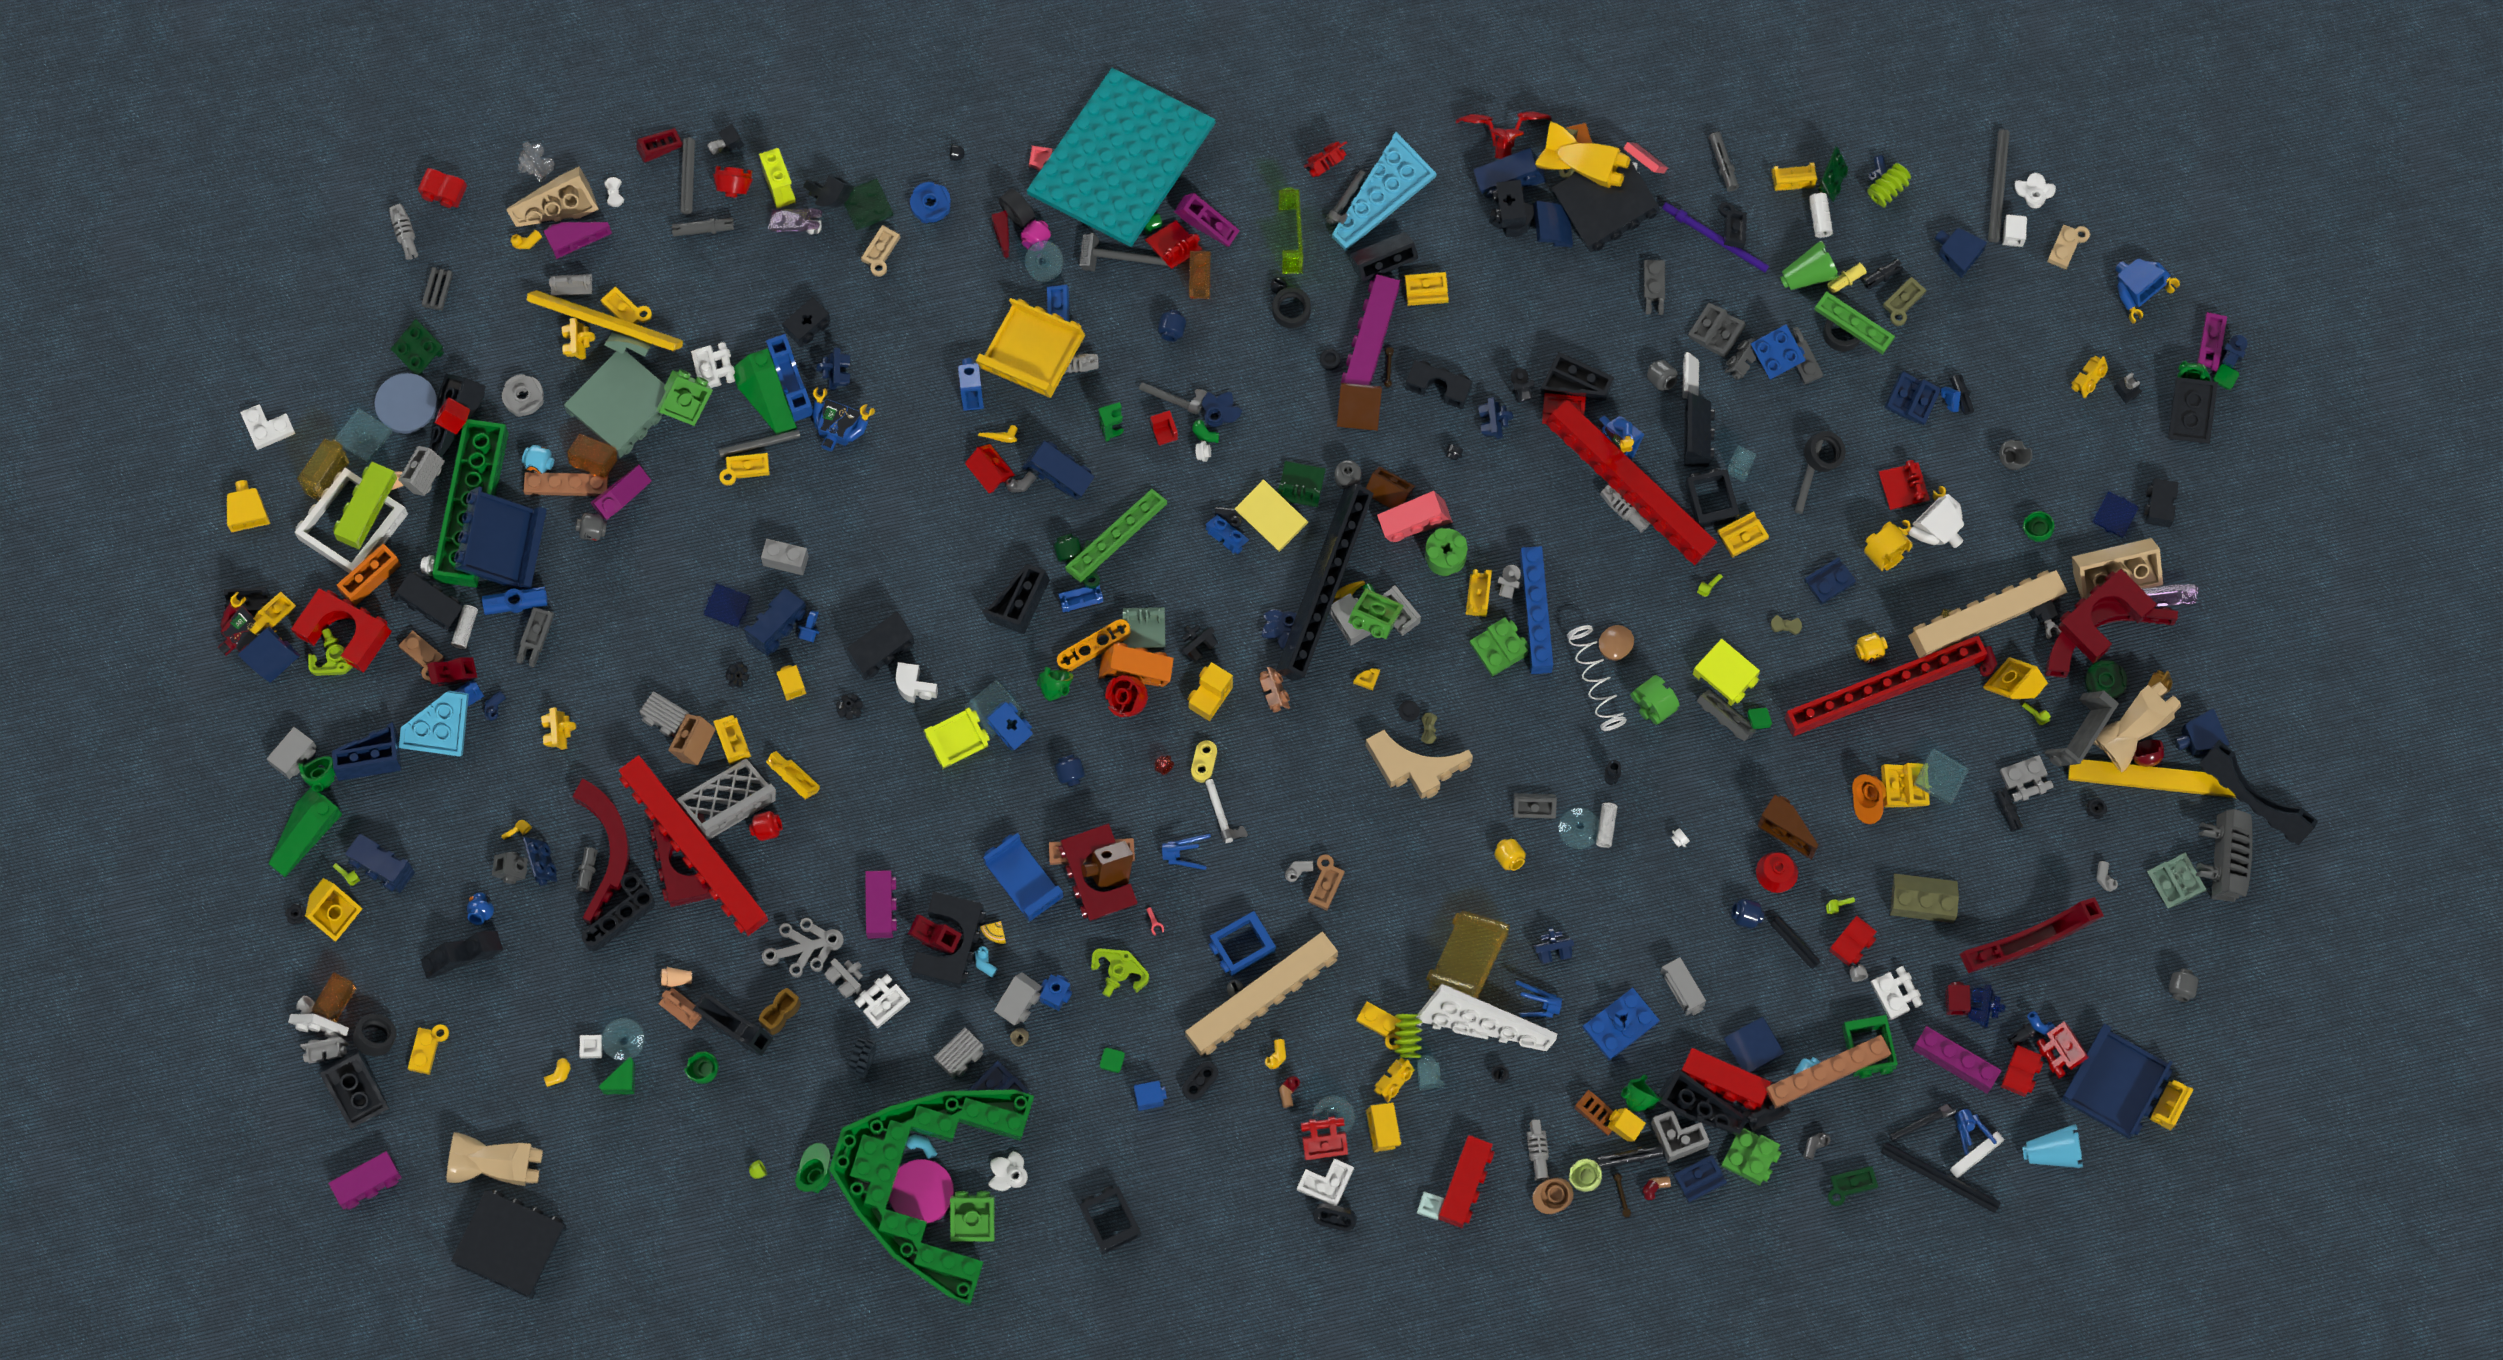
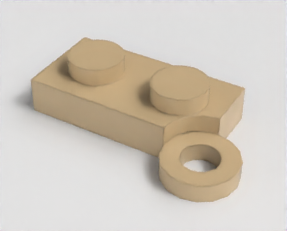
(2066, 245)
(880, 249)

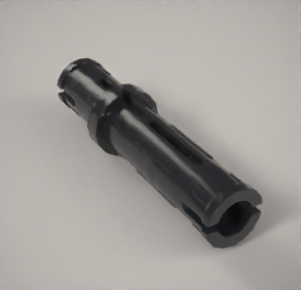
(1654, 1152)

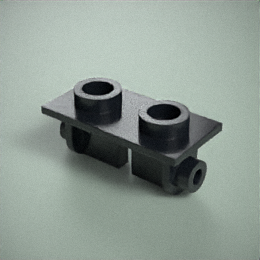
(1767, 1115)

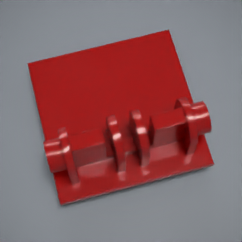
(1332, 155)
(1174, 244)
(1904, 485)

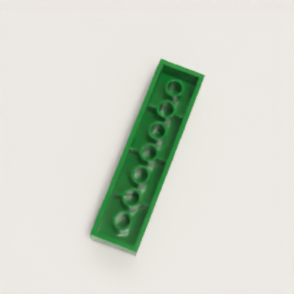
(476, 465)

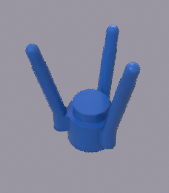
(1172, 851)
(1550, 1002)
(1966, 1123)

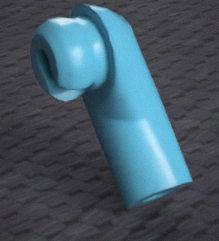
(982, 961)
(923, 1143)

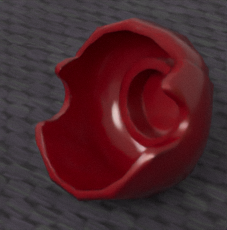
(2149, 753)

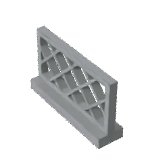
(732, 815)

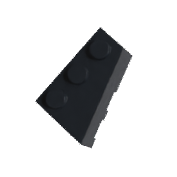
(1019, 600)

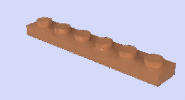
(1828, 1071)

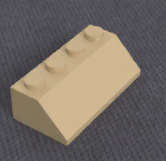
(2137, 559)

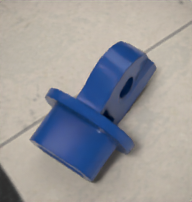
(808, 632)

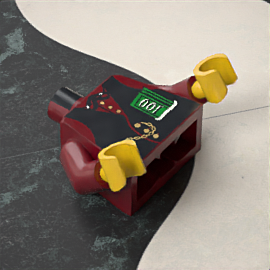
(236, 627)

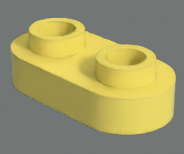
(1204, 760)

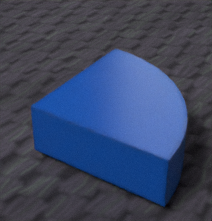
(1951, 397)

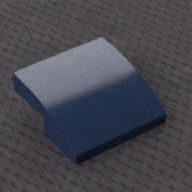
(1552, 224)
(1912, 398)
(269, 655)
(1754, 1045)
(998, 1079)

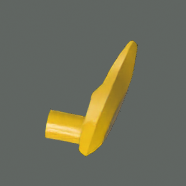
(1008, 437)
(1350, 588)

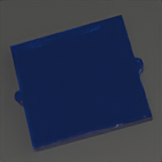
(2115, 514)
(726, 605)

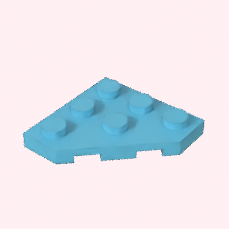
(438, 726)

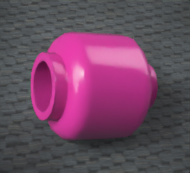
(1035, 232)

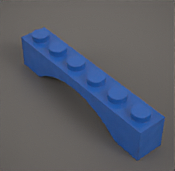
(1537, 610)

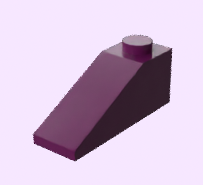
(1206, 219)
(570, 236)
(620, 492)

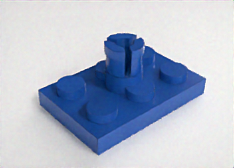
(1621, 1024)

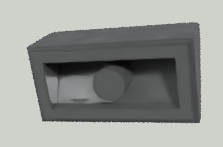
(1534, 806)

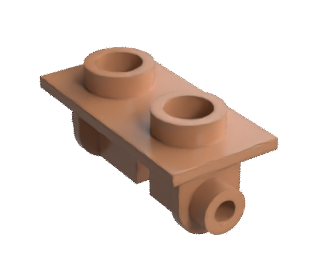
(1279, 696)
(679, 1007)

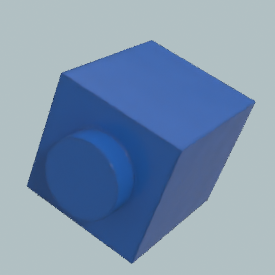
(1149, 1095)

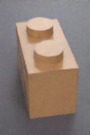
(692, 739)

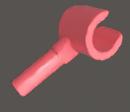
(1154, 921)

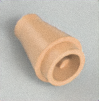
(674, 977)

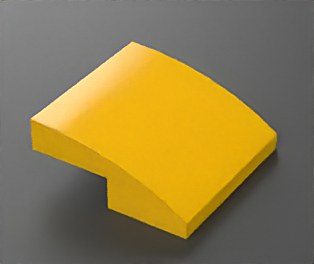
(1900, 786)

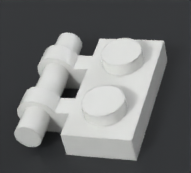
(706, 365)
(1891, 997)
(886, 1005)

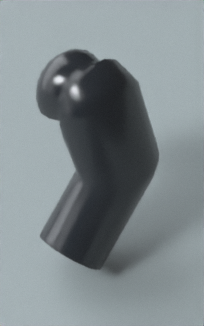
(1230, 515)

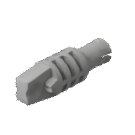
(403, 230)
(1083, 363)
(1623, 508)
(1538, 1150)

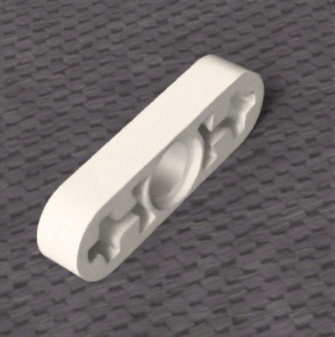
(1976, 1155)

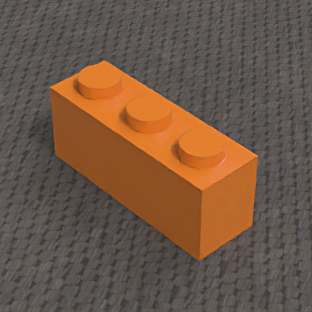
(368, 574)

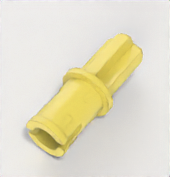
(1846, 278)

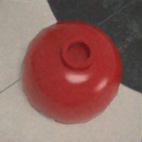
(1126, 696)

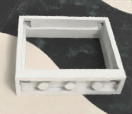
(381, 536)

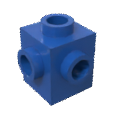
(1055, 991)

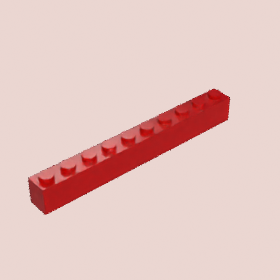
(1630, 482)
(1885, 686)
(693, 845)

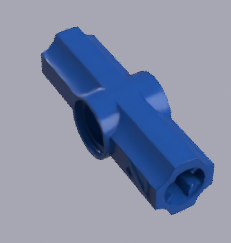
(501, 602)

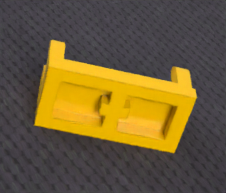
(1794, 177)
(1478, 593)
(732, 739)
(2171, 1104)
(1383, 1127)

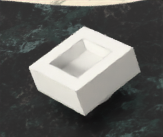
(590, 1046)

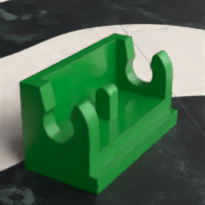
(1108, 417)

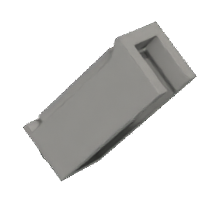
(1683, 987)

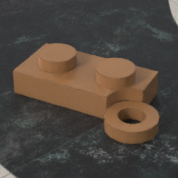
(420, 652)
(1326, 884)

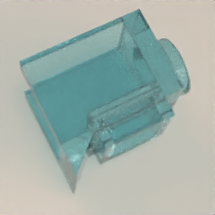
(1741, 463)
(1429, 1073)

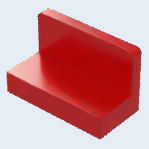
(989, 467)

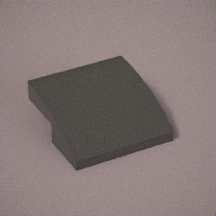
(1717, 330)

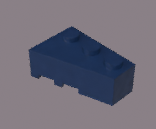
(379, 863)

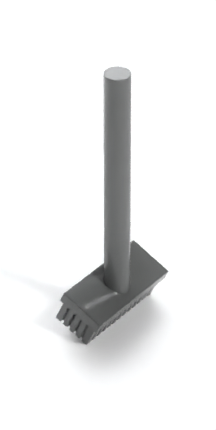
(1090, 252)

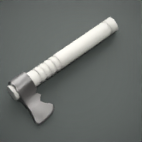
(1227, 834)

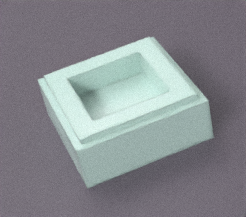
(1430, 1205)

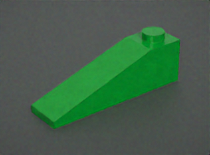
(761, 386)
(307, 824)

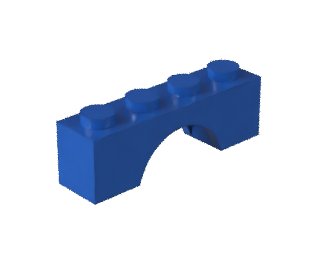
(789, 377)

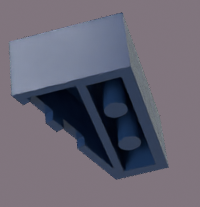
(1513, 167)
(1059, 469)
(775, 622)
(368, 756)

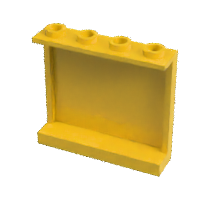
(1032, 348)

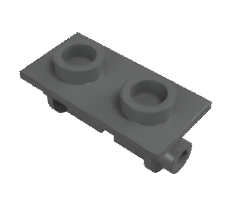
(1737, 363)

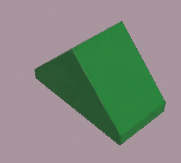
(621, 1080)

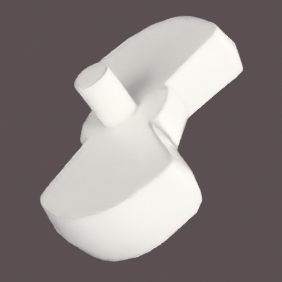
(613, 185)

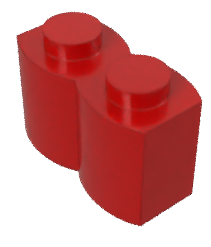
(442, 188)
(1853, 941)
(2021, 1071)

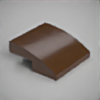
(1359, 406)

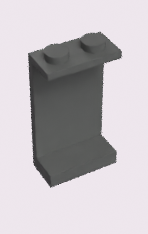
(2101, 709)

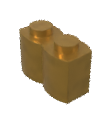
(775, 1015)

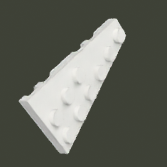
(1479, 1019)

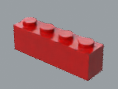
(1726, 1079)
(1465, 1182)

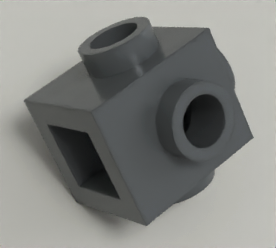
(509, 867)

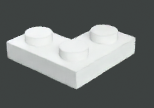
(263, 431)
(317, 1023)
(1327, 1189)

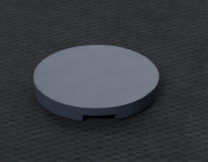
(406, 403)

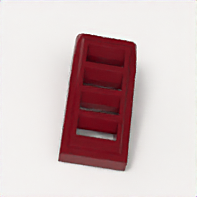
(648, 141)
(1000, 226)

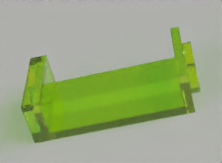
(1292, 259)

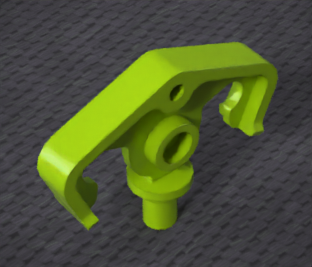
(335, 663)
(1121, 965)

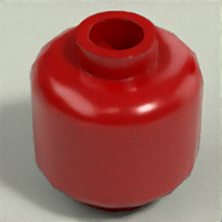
(765, 826)

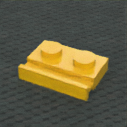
(1426, 288)
(1743, 534)

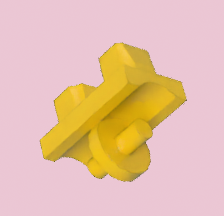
(579, 337)
(560, 728)

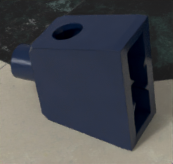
(1960, 250)
(2201, 734)

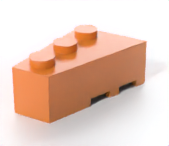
(1148, 667)

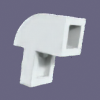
(909, 686)

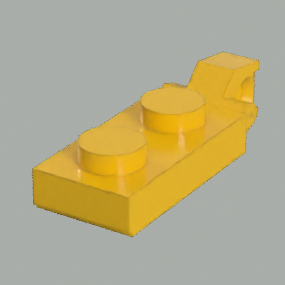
(272, 613)
(793, 775)

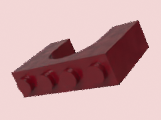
(2118, 590)
(679, 888)
(1095, 903)

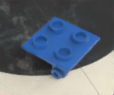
(1778, 351)

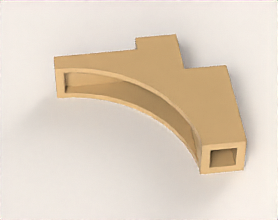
(1423, 771)

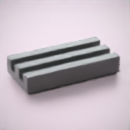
(440, 273)

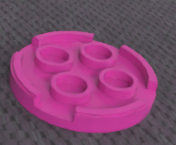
(922, 1190)

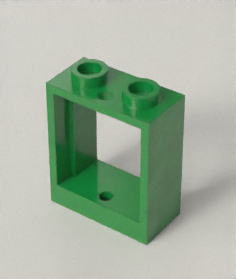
(1870, 1024)

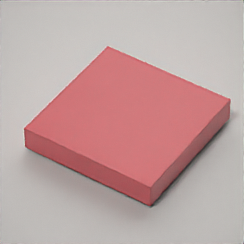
(1645, 157)

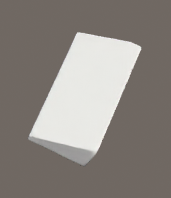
(1690, 375)

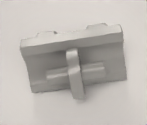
(1509, 581)
(850, 984)

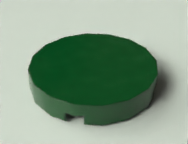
(2106, 677)

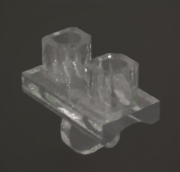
(532, 162)

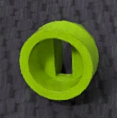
(757, 1169)

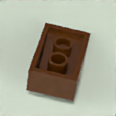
(1786, 825)

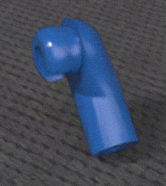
(2038, 1025)

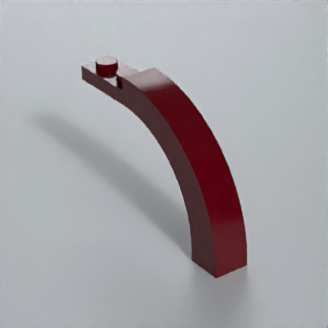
(2103, 613)
(601, 806)
(2034, 938)

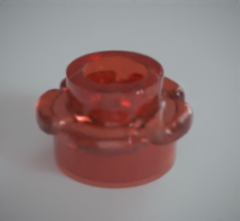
(1164, 764)

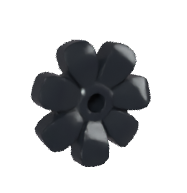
(736, 674)
(849, 707)

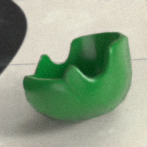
(2038, 526)
(702, 1067)

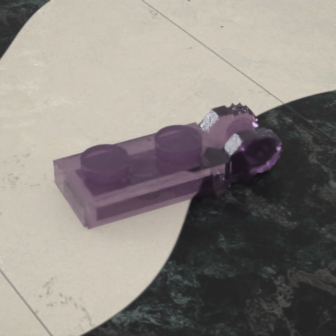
(794, 220)
(2173, 594)

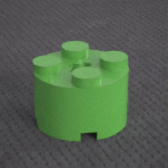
(1456, 556)
(1655, 700)

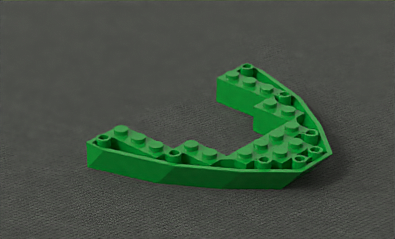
(873, 1153)

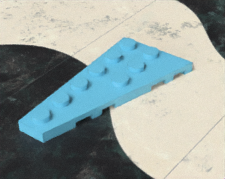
(1388, 186)

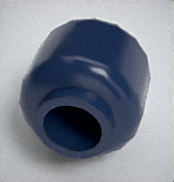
(1171, 326)
(1069, 770)
(1747, 913)

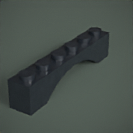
(2291, 821)

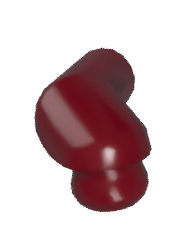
(1989, 663)

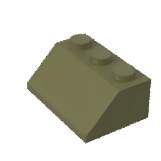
(1924, 898)

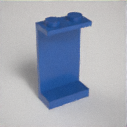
(1022, 877)

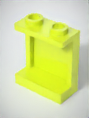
(777, 177)
(1727, 672)
(956, 738)

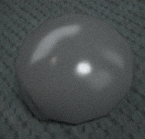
(2015, 455)

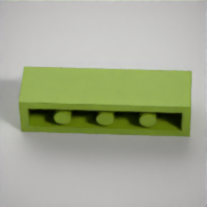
(364, 505)

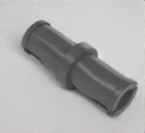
(586, 869)

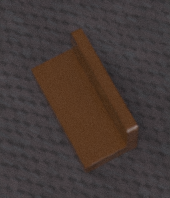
(1389, 488)

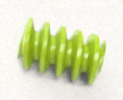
(1889, 184)
(1408, 1035)

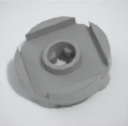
(521, 406)

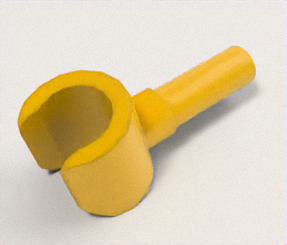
(521, 826)

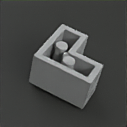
(1678, 1142)

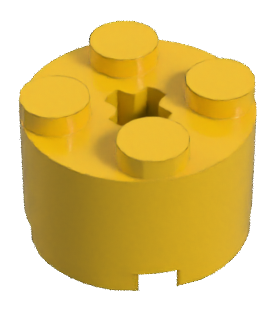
(1887, 546)

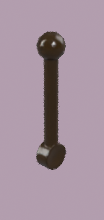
(1389, 352)
(1626, 1212)

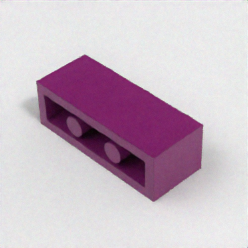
(880, 904)
(365, 1181)

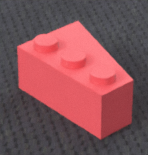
(1414, 517)

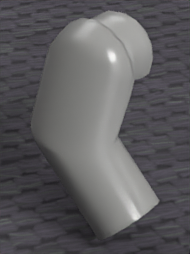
(1297, 868)
(2104, 879)

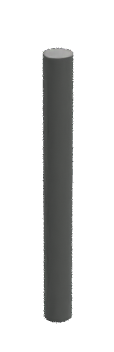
(759, 443)
(1806, 483)

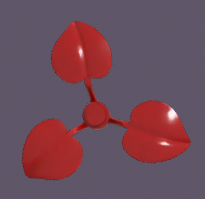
(1506, 137)

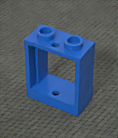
(1260, 932)

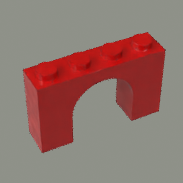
(326, 609)

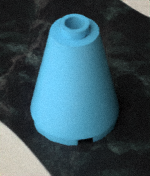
(2055, 1149)

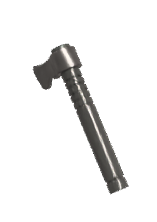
(1334, 215)
(1193, 406)

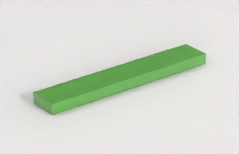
(1116, 535)

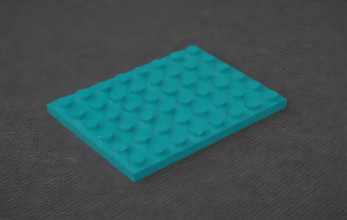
(1121, 157)

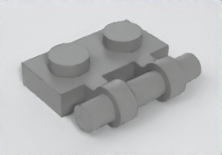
(2023, 773)

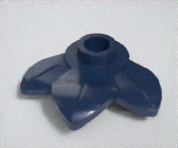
(1222, 407)
(1277, 626)

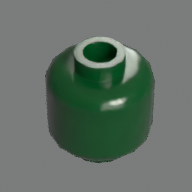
(1067, 548)

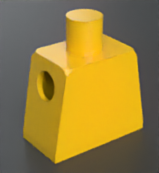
(245, 508)

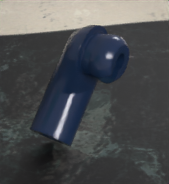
(491, 706)

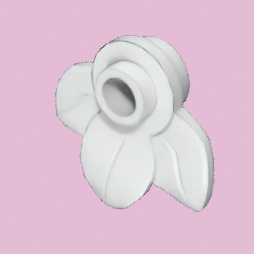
(2034, 190)
(1005, 1170)

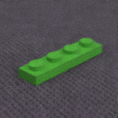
(1854, 323)

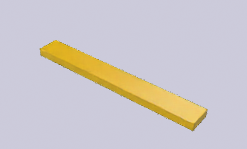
(604, 320)
(2148, 778)

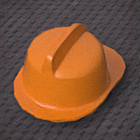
(1868, 798)

